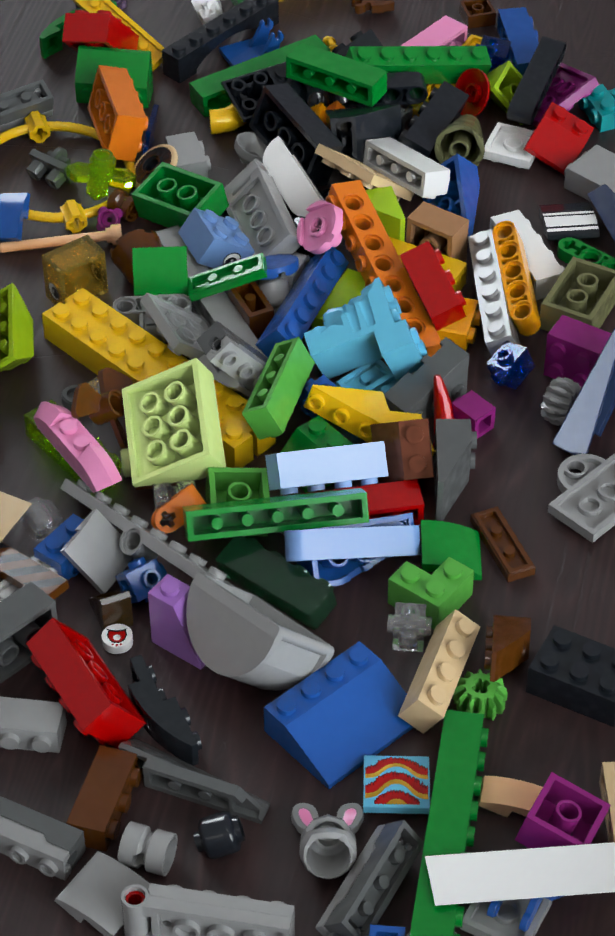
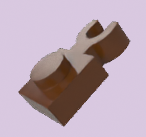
(374, 6)

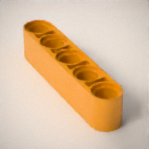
(516, 278)

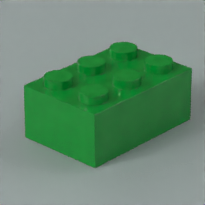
(173, 193)

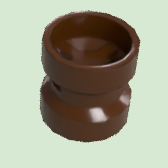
(120, 199)

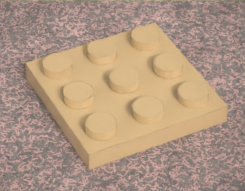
(359, 171)

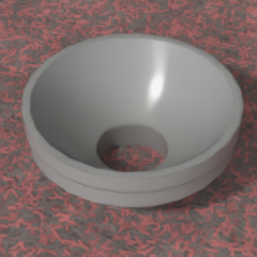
(249, 147)

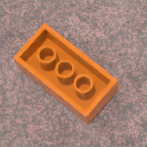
(117, 113)

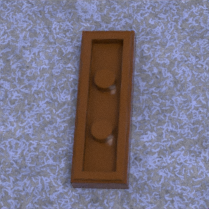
(503, 544)

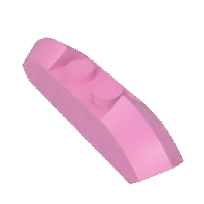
(77, 446)

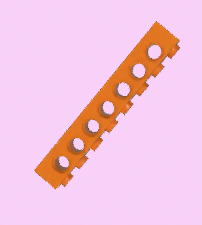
(377, 257)

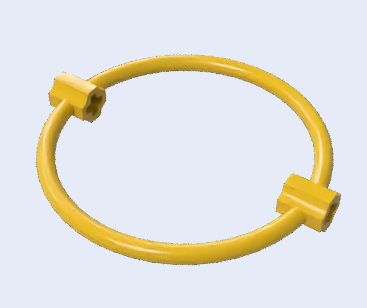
(39, 130)

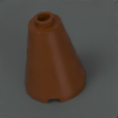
(122, 254)

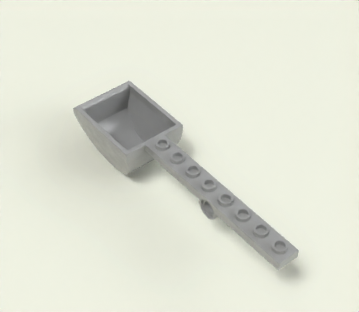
(227, 626)

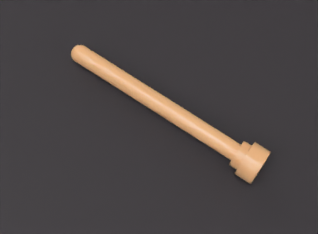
(110, 235)

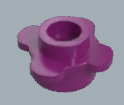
(104, 214)

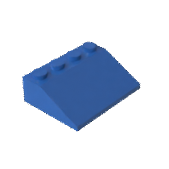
(339, 715)

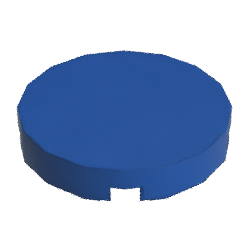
(280, 263)

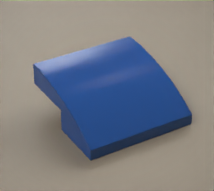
(13, 209)

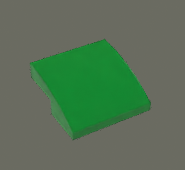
(160, 270)
(451, 540)

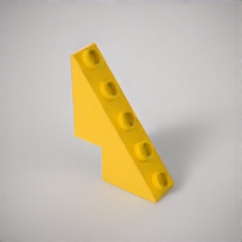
(354, 409)

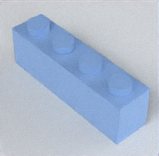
(326, 466)

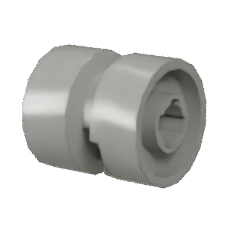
(147, 848)

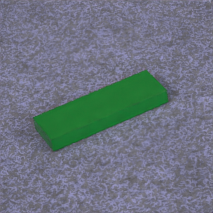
(227, 277)

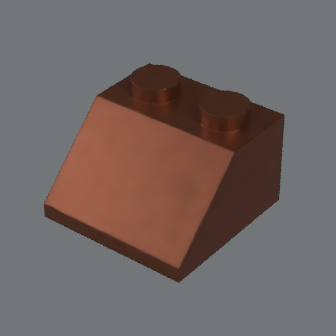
(406, 449)

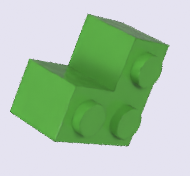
(442, 591)

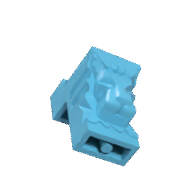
(364, 333)

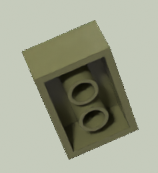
(582, 293)

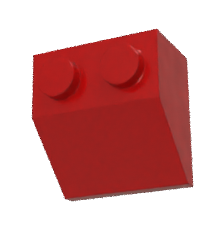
(558, 137)

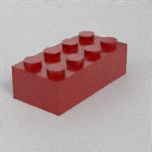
(84, 684)

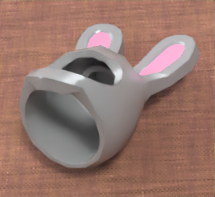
(327, 841)

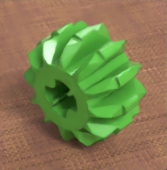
(479, 695)

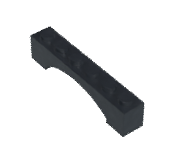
(185, 55)

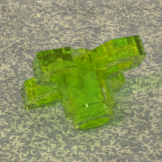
(100, 174)

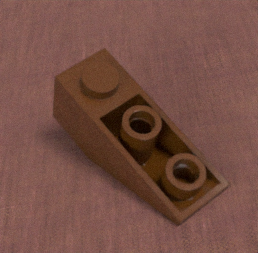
(506, 644)

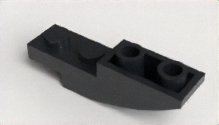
(163, 716)

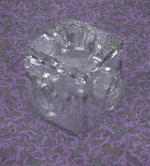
(409, 626)

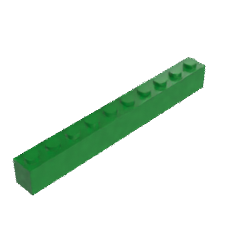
(450, 815)

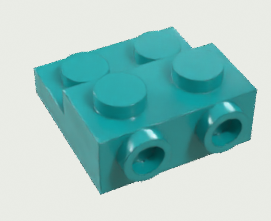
(600, 108)

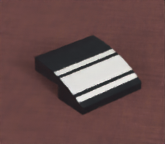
(569, 220)

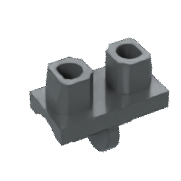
(52, 163)

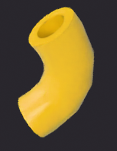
(224, 120)

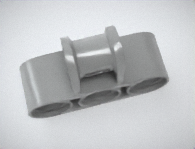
(135, 311)

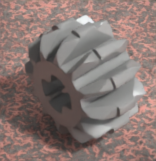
(559, 399)

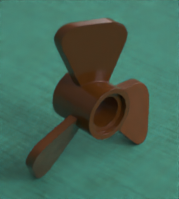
(104, 406)

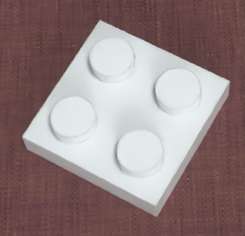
(507, 146)

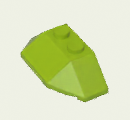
(15, 329)

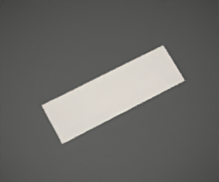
(522, 873)

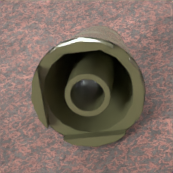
(461, 137)

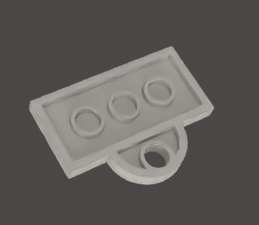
(587, 496)

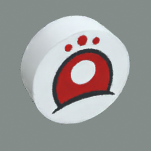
(117, 638)

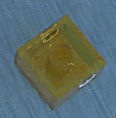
(75, 267)

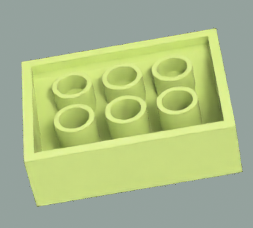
(173, 425)

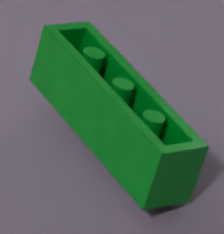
(336, 74)

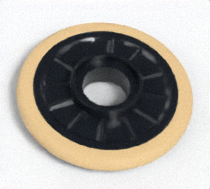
(152, 157)

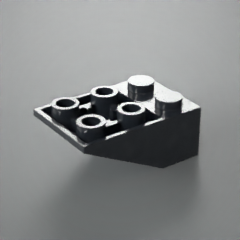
(247, 89)
(360, 124)

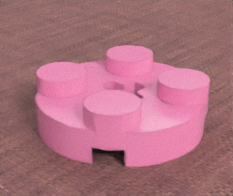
(330, 220)

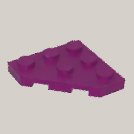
(567, 89)

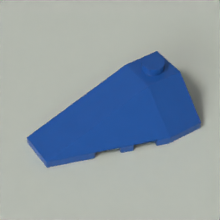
(462, 190)
(342, 570)

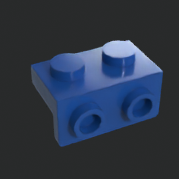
(49, 549)

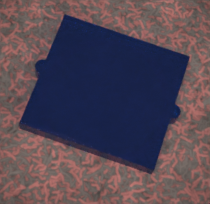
(150, 131)

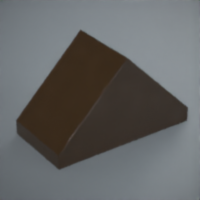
(113, 608)

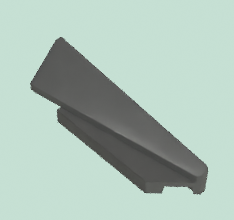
(190, 783)

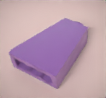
(169, 619)

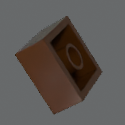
(477, 13)

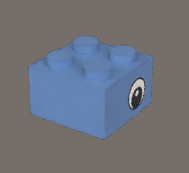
(214, 239)

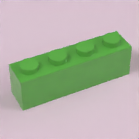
(278, 388)

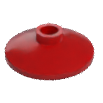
(477, 85)

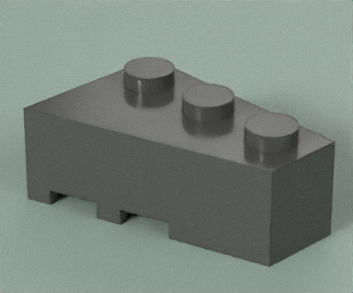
(416, 391)

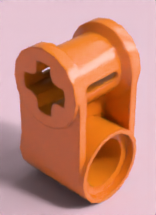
(186, 497)

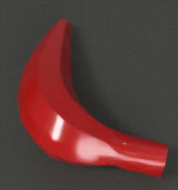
(442, 403)

